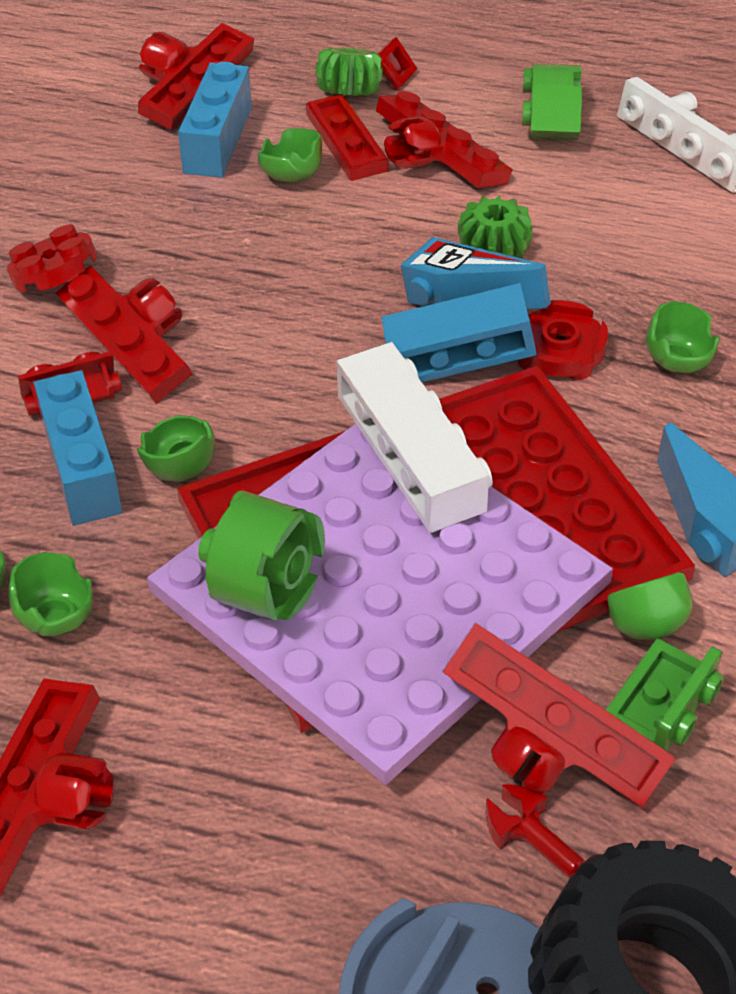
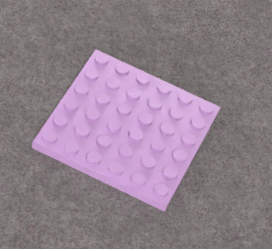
(389, 605)

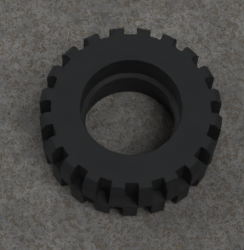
(644, 897)

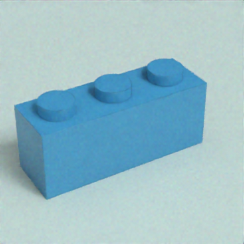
(215, 119)
(463, 333)
(78, 448)

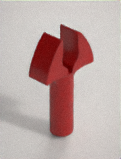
(529, 828)

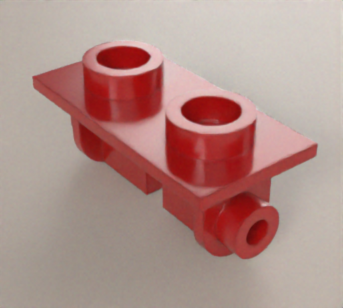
(97, 371)

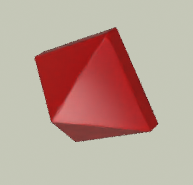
(396, 63)

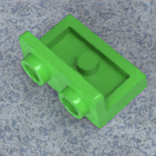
(666, 692)

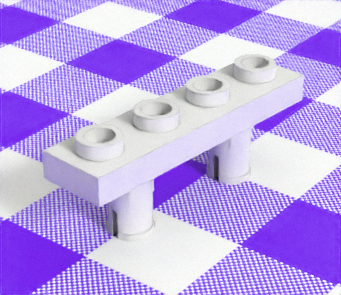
(681, 131)

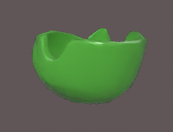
(293, 157)
(681, 337)
(178, 448)
(49, 594)
(652, 608)

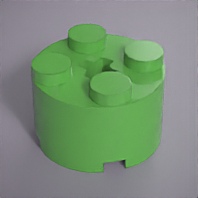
(262, 556)

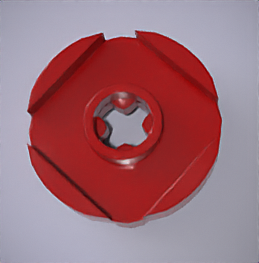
(51, 260)
(583, 345)

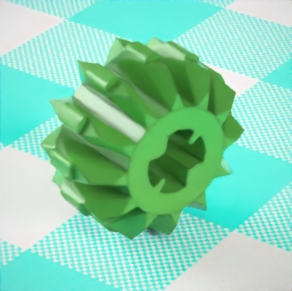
(348, 71)
(496, 226)

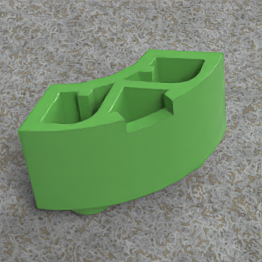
(553, 102)

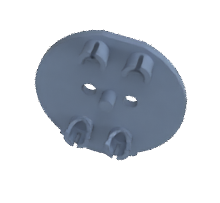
(440, 951)

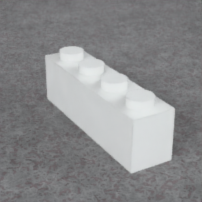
(413, 437)

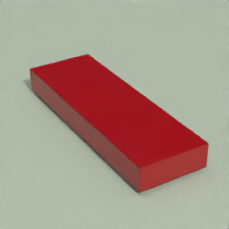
(347, 137)

